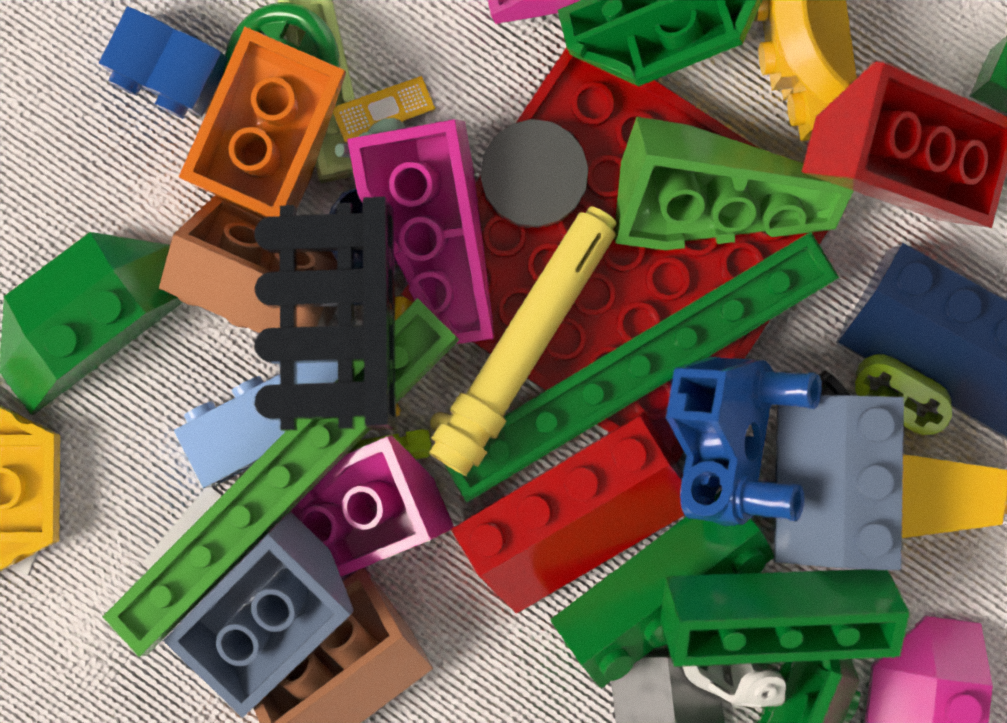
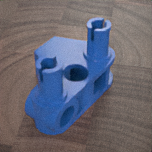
(710, 416)

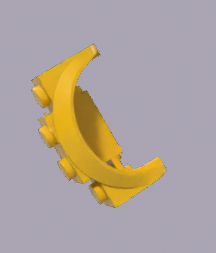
(806, 55)

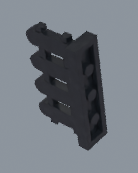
(343, 343)

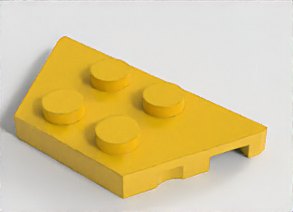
(27, 487)

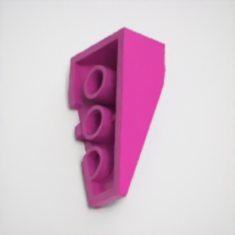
(436, 218)
(373, 506)

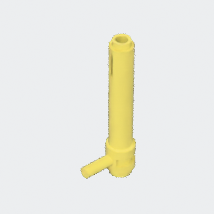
(481, 409)

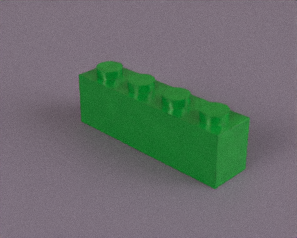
(622, 613)
(783, 617)

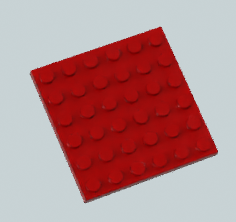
(630, 284)

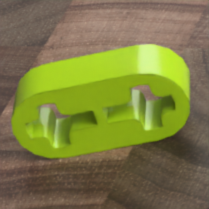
(909, 384)

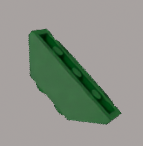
(653, 36)
(80, 313)
(816, 693)

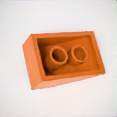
(264, 126)

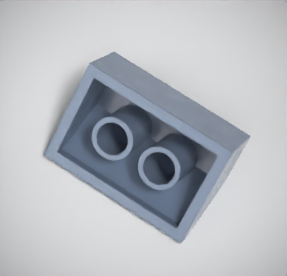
(851, 479)
(264, 616)

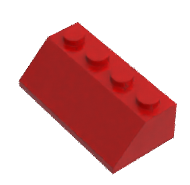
(912, 147)
(574, 515)

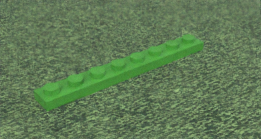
(262, 498)

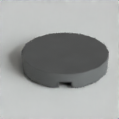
(534, 173)

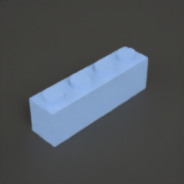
(234, 435)

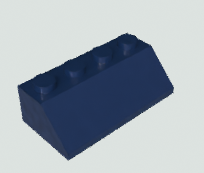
(937, 328)

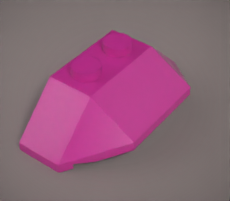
(937, 677)

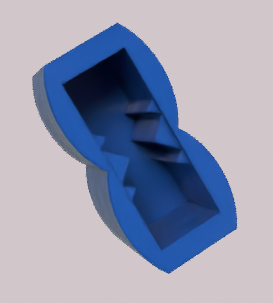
(163, 62)

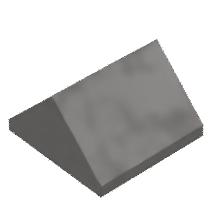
(662, 694)

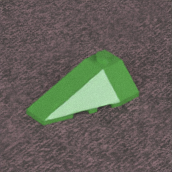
(702, 185)

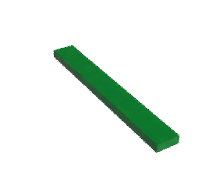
(649, 361)

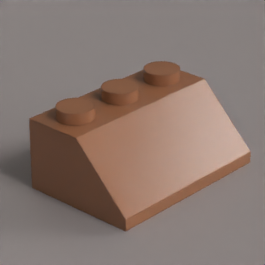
(219, 261)
(354, 668)

